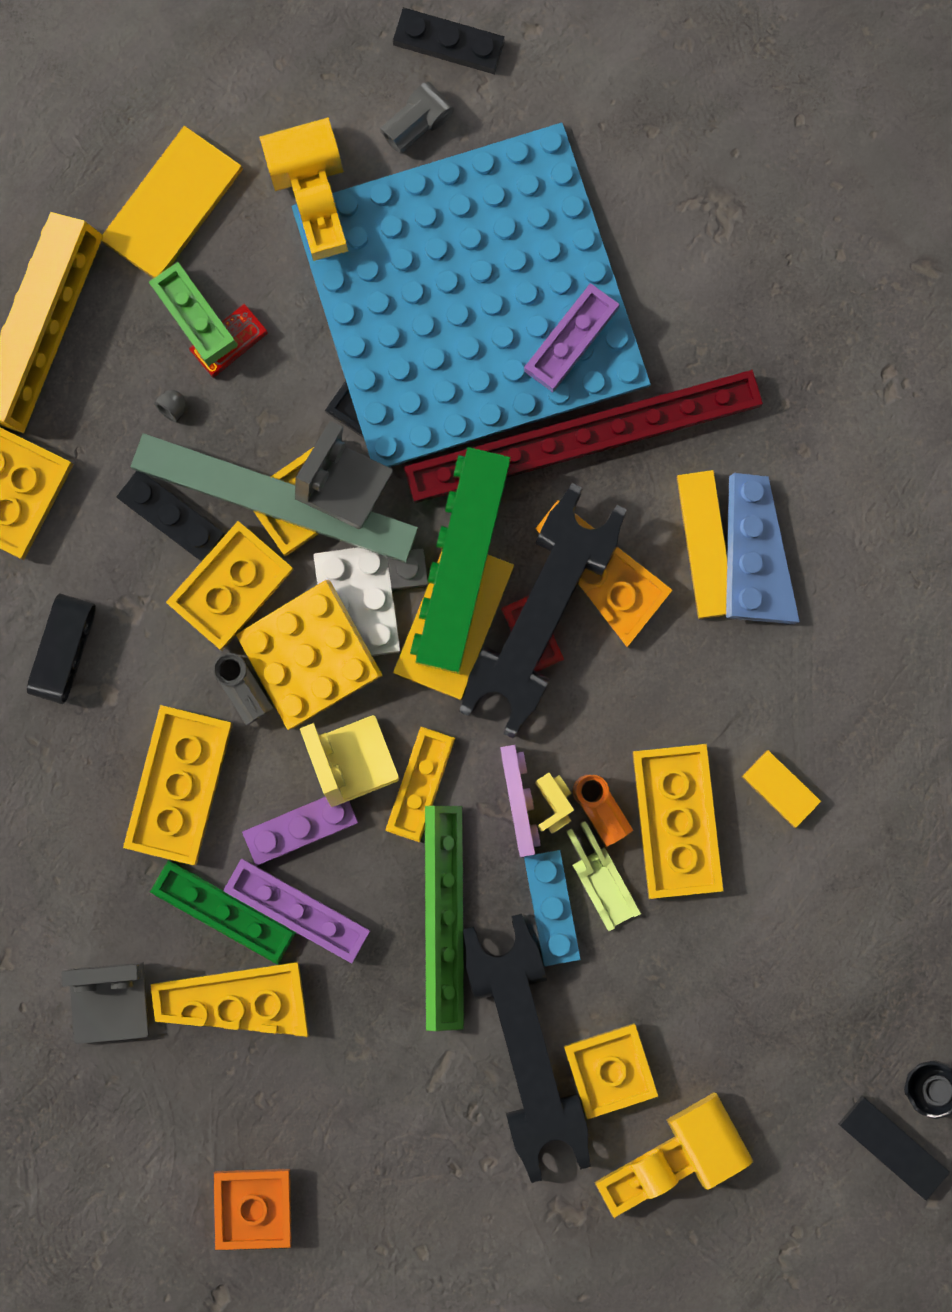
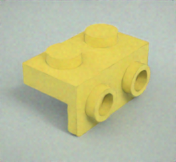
(555, 793)

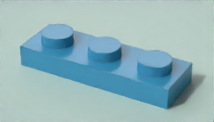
(552, 908)

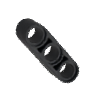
(61, 648)

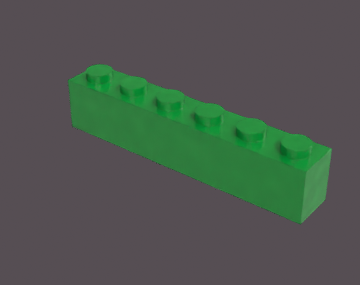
(462, 560)

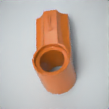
(603, 812)

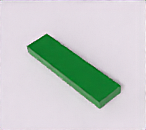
(222, 912)

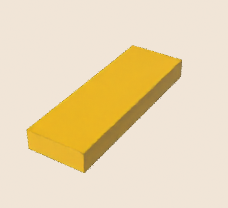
(420, 783)

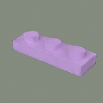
(520, 800)

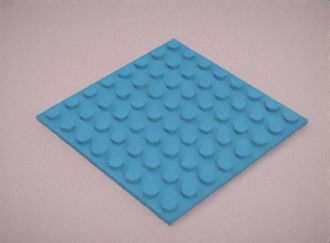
(457, 288)

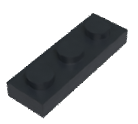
(448, 40)
(170, 515)

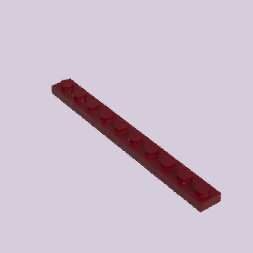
(597, 432)

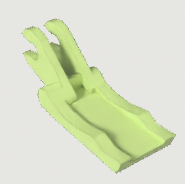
(603, 882)

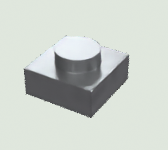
(408, 574)

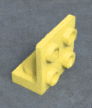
(350, 760)

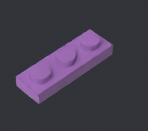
(571, 337)
(297, 829)

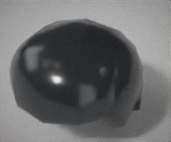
(930, 1089)

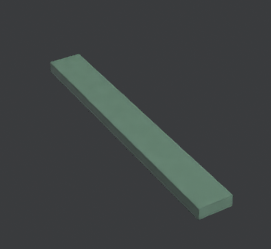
(266, 496)

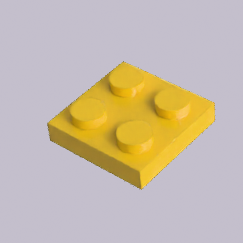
(611, 1071)

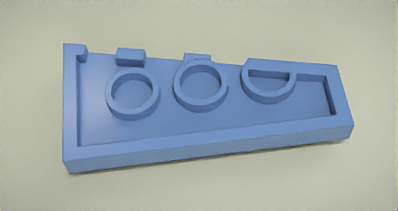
(756, 559)

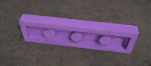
(296, 910)

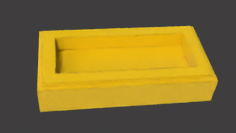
(781, 789)

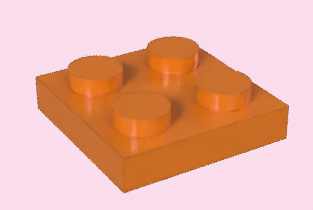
(252, 1209)

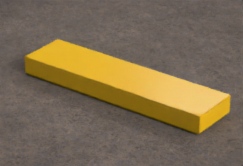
(704, 542)

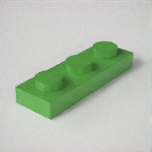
(193, 314)

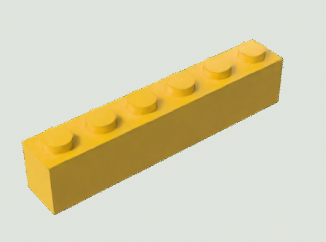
(42, 313)

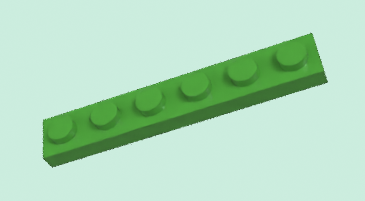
(444, 918)

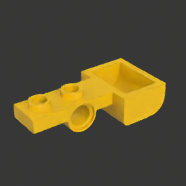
(303, 160)
(702, 1144)

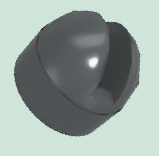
(171, 404)

